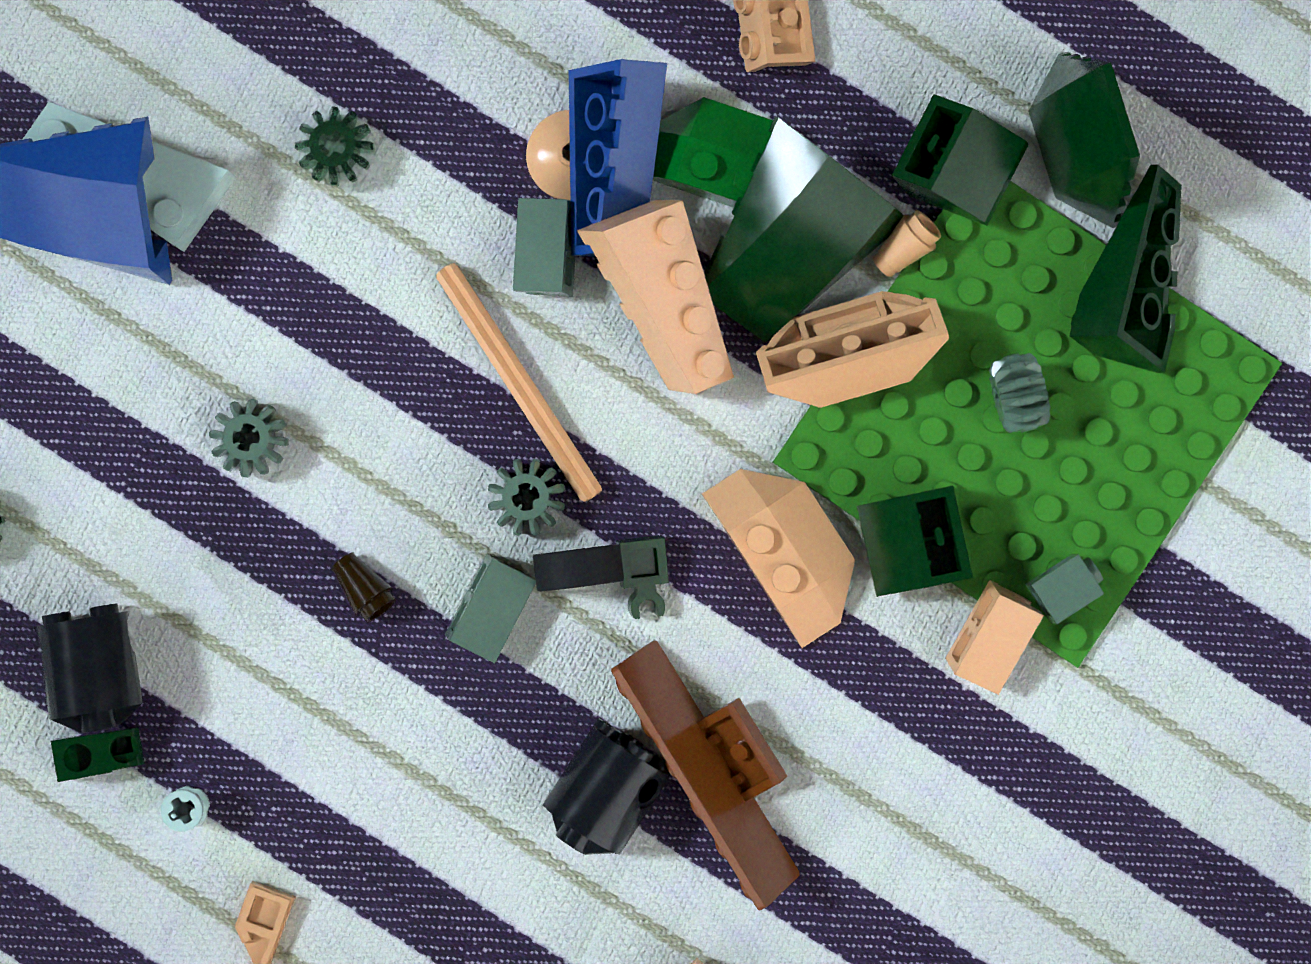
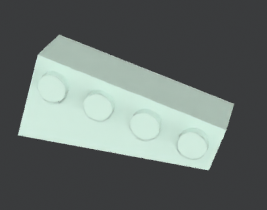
(177, 186)

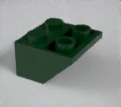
(959, 160)
(914, 541)

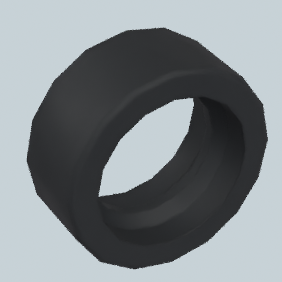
(578, 568)

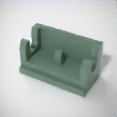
(544, 248)
(490, 608)

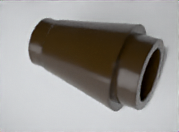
(363, 588)

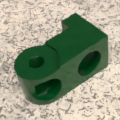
(96, 753)

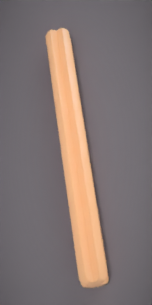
(518, 382)

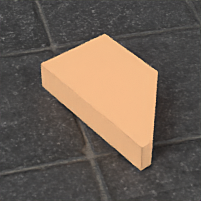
(263, 921)

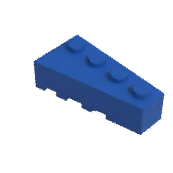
(612, 140)

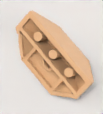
(852, 348)
(787, 548)

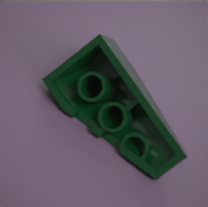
(1127, 294)

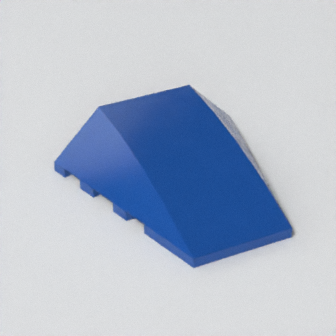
(84, 198)

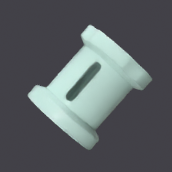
(186, 822)

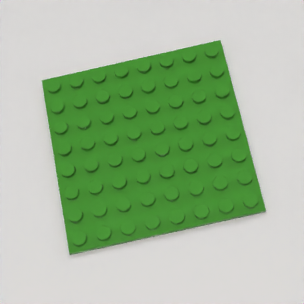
(1090, 482)

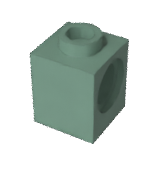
(1066, 587)

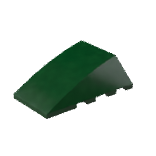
(1085, 137)
(793, 233)

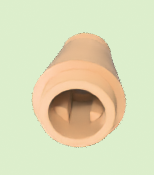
(907, 243)

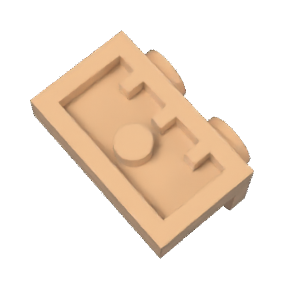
(774, 33)

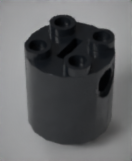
(89, 669)
(605, 791)

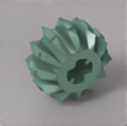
(1019, 392)
(241, 424)
(513, 489)

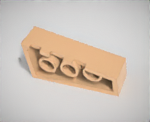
(664, 291)

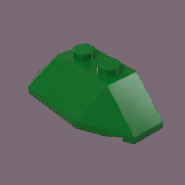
(710, 150)

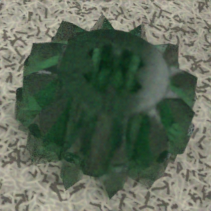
(332, 131)

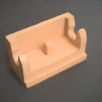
(993, 637)

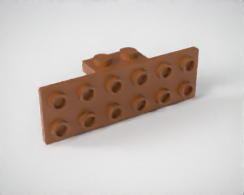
(719, 765)

